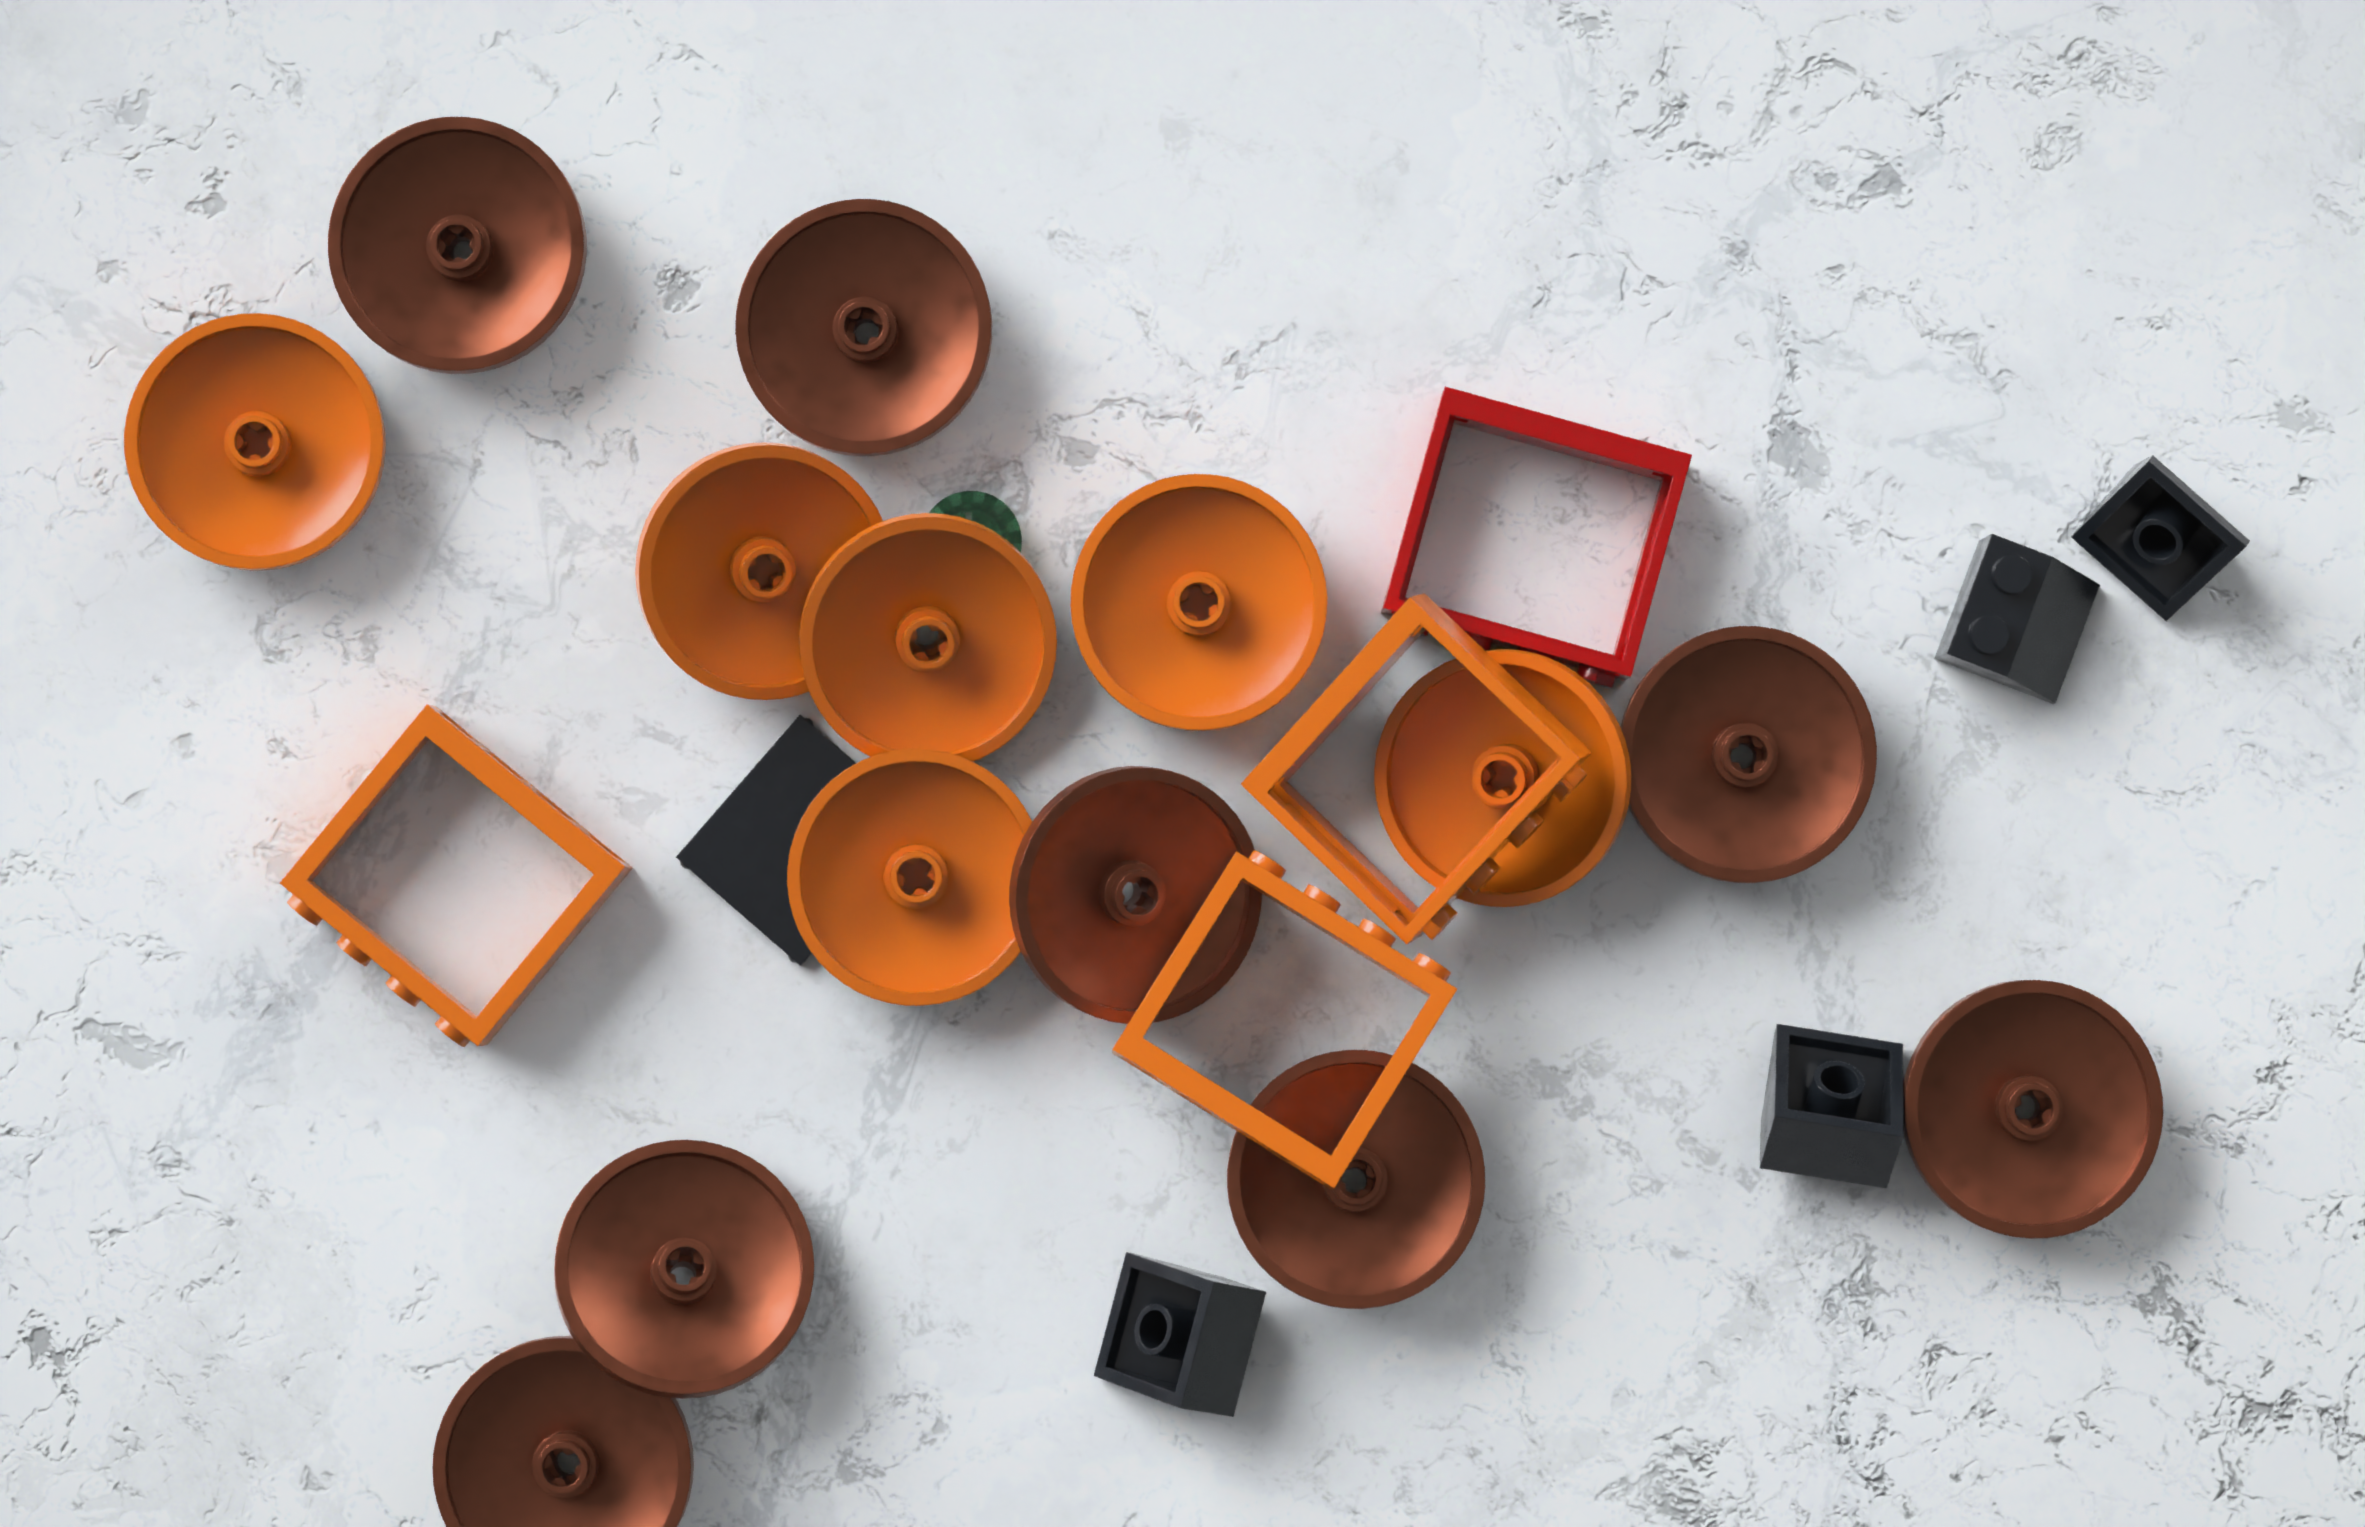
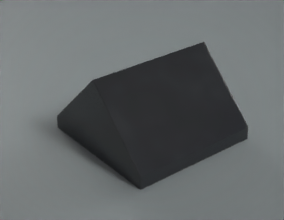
(2159, 537)

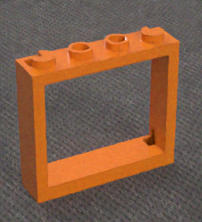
(1270, 777)
(1320, 911)
(406, 978)

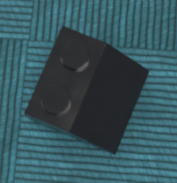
(2018, 618)
(1832, 1106)
(1179, 1335)

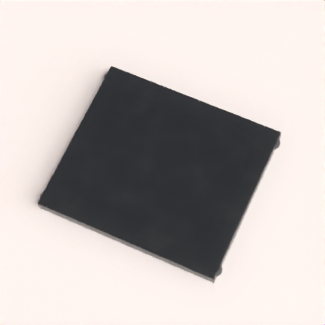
(749, 837)

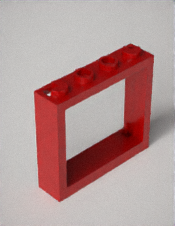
(1569, 439)

